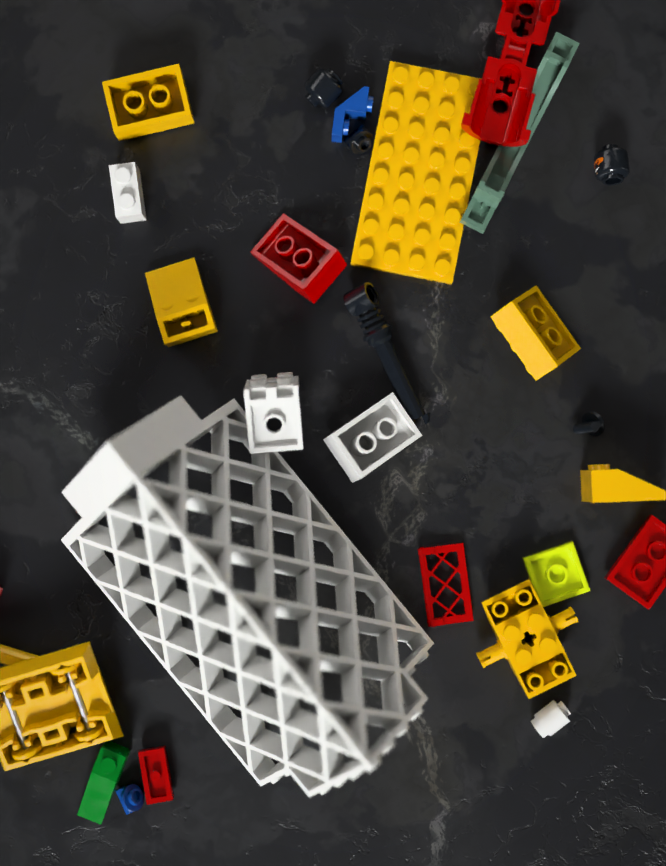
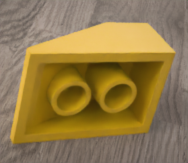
(613, 485)

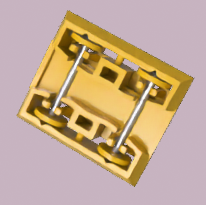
(49, 698)

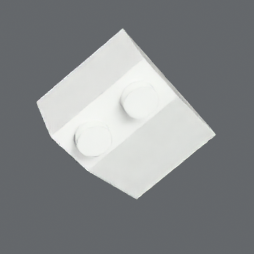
(372, 437)

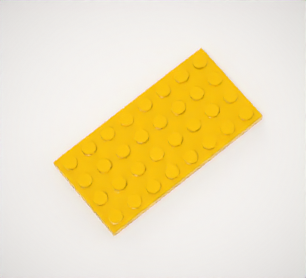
(418, 175)

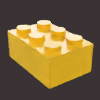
(148, 102)

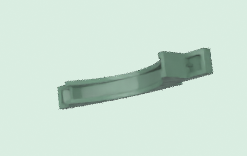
(507, 158)

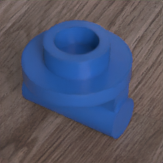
(130, 798)

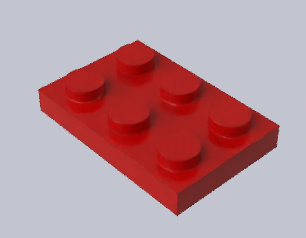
(642, 565)

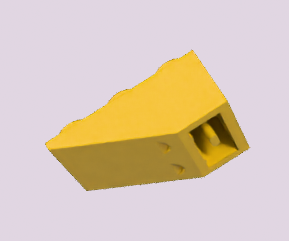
(180, 302)

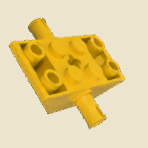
(542, 660)

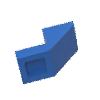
(354, 108)

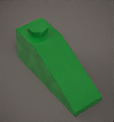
(103, 781)

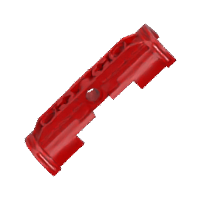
(510, 126)

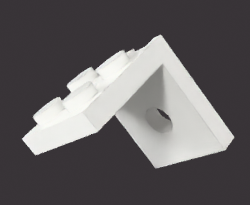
(269, 399)

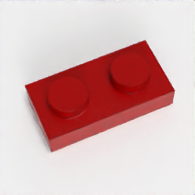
(156, 775)

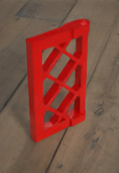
(464, 594)

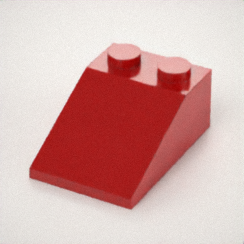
(299, 258)

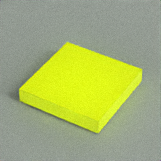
(556, 574)

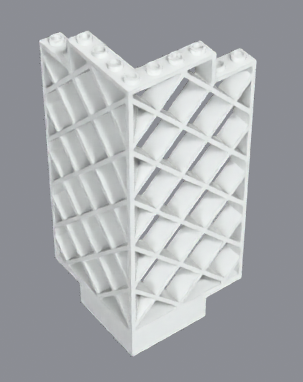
(250, 617)

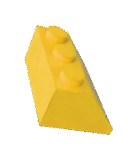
(535, 333)

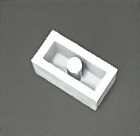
(127, 192)

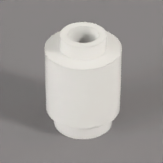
(551, 718)

